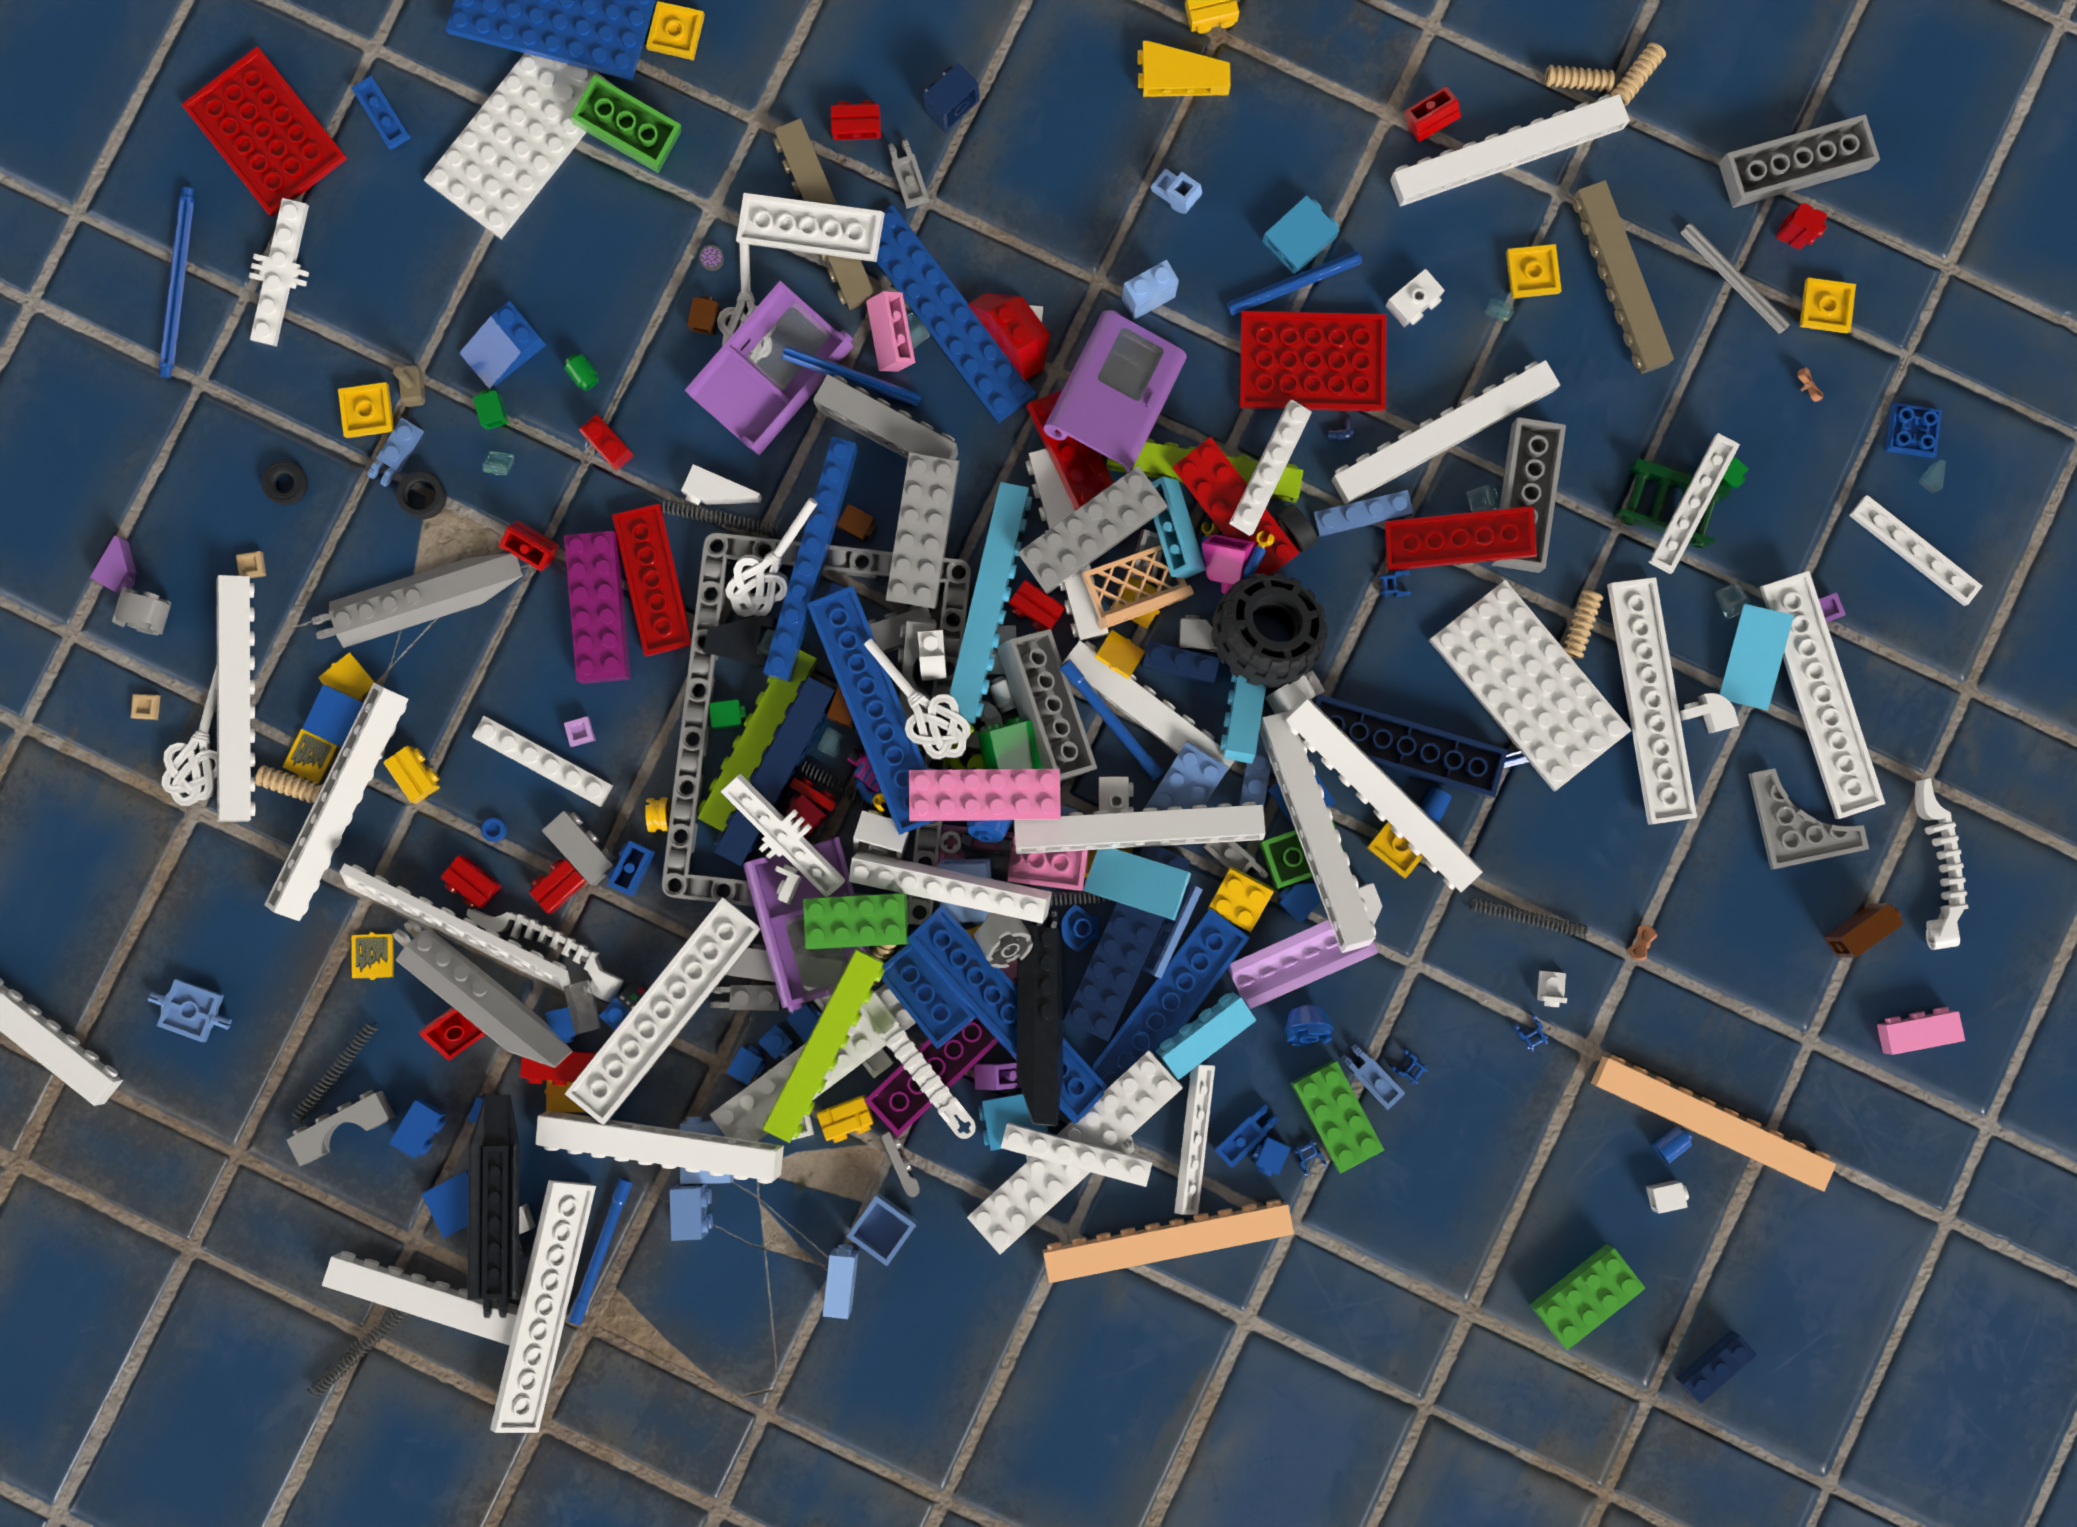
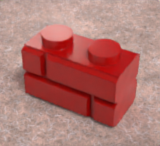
(1432, 113)
(856, 120)
(1802, 226)
(606, 442)
(529, 545)
(1036, 606)
(471, 882)
(557, 886)

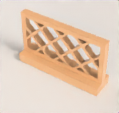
(1139, 606)

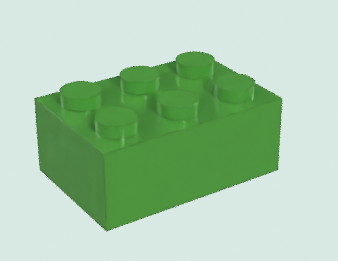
(1286, 859)

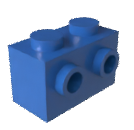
(631, 868)
(418, 1128)

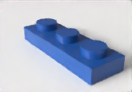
(380, 112)

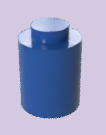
(1435, 803)
(1673, 1144)

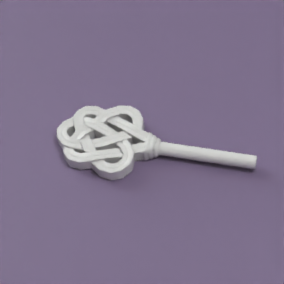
(745, 297)
(757, 567)
(943, 743)
(188, 752)

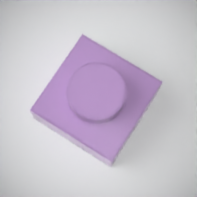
(579, 731)

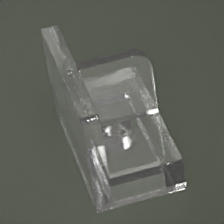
(582, 1007)

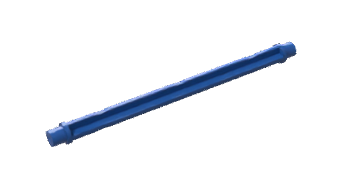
(176, 284)

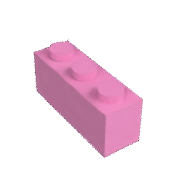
(890, 331)
(1920, 1031)

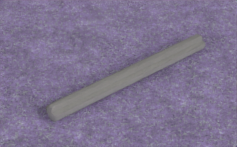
(1734, 278)

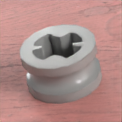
(946, 836)

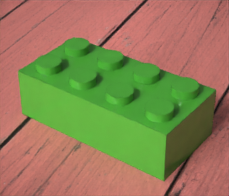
(626, 123)
(856, 921)
(1337, 1116)
(1587, 1296)

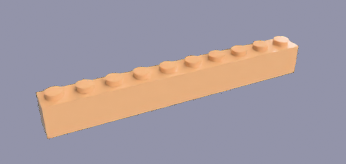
(1713, 1123)
(1167, 1241)

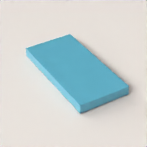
(1756, 656)
(1137, 882)

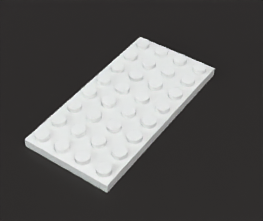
(513, 142)
(1530, 685)

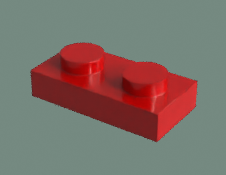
(805, 787)

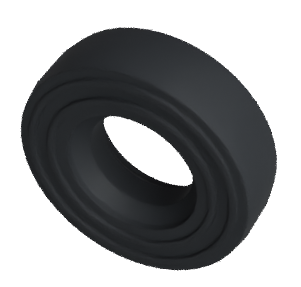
(271, 475)

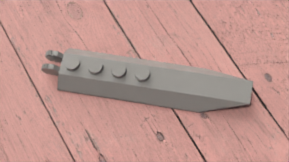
(418, 598)
(478, 996)

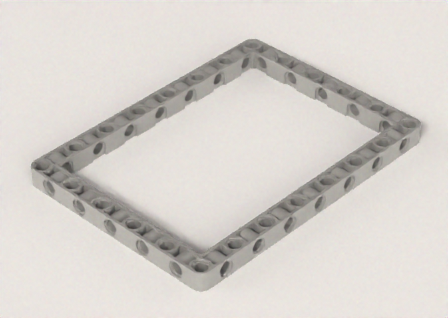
(697, 708)

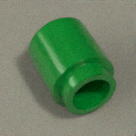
(581, 371)

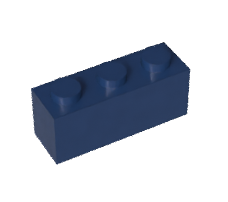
(1180, 663)
(1716, 1366)

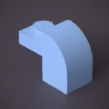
(1177, 190)

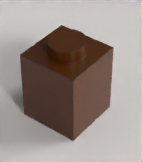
(703, 315)
(857, 523)

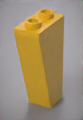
(1180, 72)

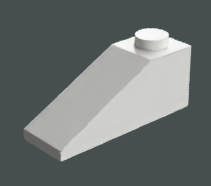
(714, 490)

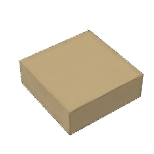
(251, 564)
(145, 706)

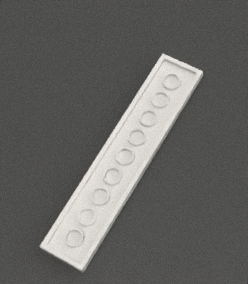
(1824, 698)
(1652, 701)
(461, 930)
(663, 1011)
(748, 1110)
(1107, 1125)
(543, 1307)

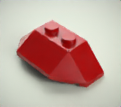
(1014, 330)

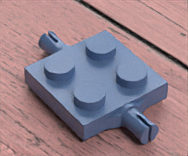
(190, 1010)

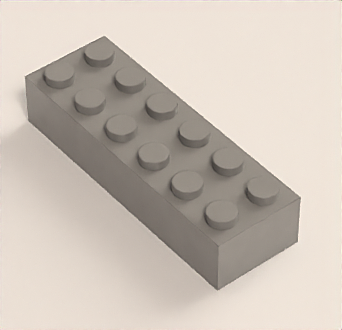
(1799, 161)
(879, 421)
(1532, 480)
(1093, 529)
(922, 530)
(1047, 700)

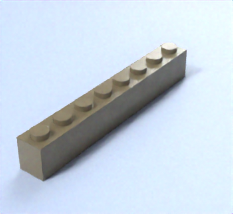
(813, 187)
(1622, 277)

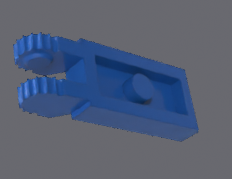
(1245, 1137)

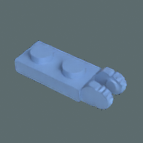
(396, 451)
(1374, 1079)

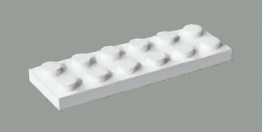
(810, 227)

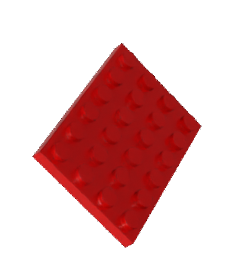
(264, 131)
(1313, 360)

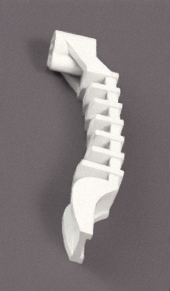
(1944, 930)
(603, 984)
(916, 1065)

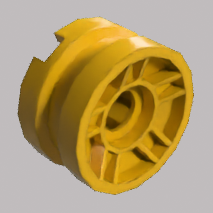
(657, 814)

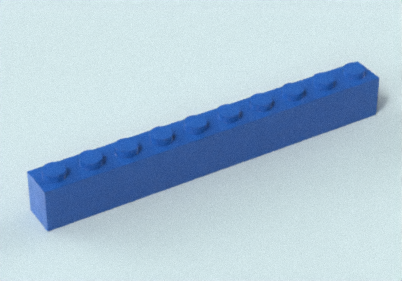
(810, 559)

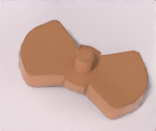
(1805, 376)
(1646, 936)

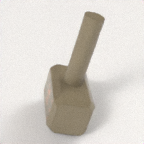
(411, 385)

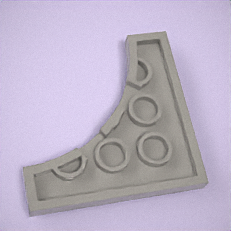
(1794, 835)

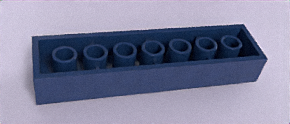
(1419, 748)
(779, 766)
(1117, 960)

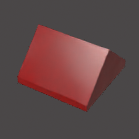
(451, 1033)

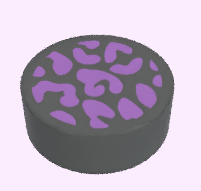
(711, 258)

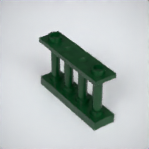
(1666, 479)

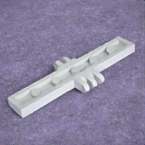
(279, 272)
(783, 835)

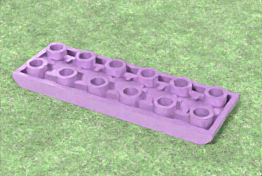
(1292, 964)

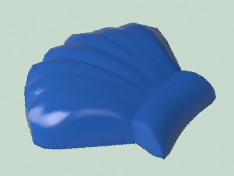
(1078, 928)

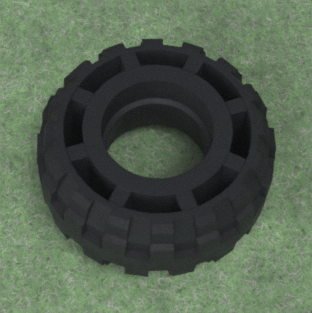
(1254, 654)

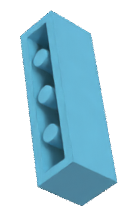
(1177, 531)
(1243, 720)
(1205, 1035)

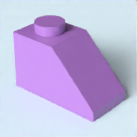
(116, 566)
(996, 1076)

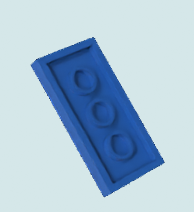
(926, 996)

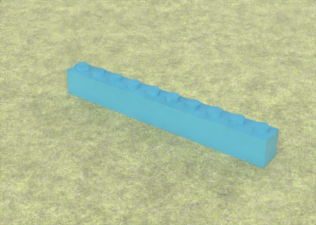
(988, 600)

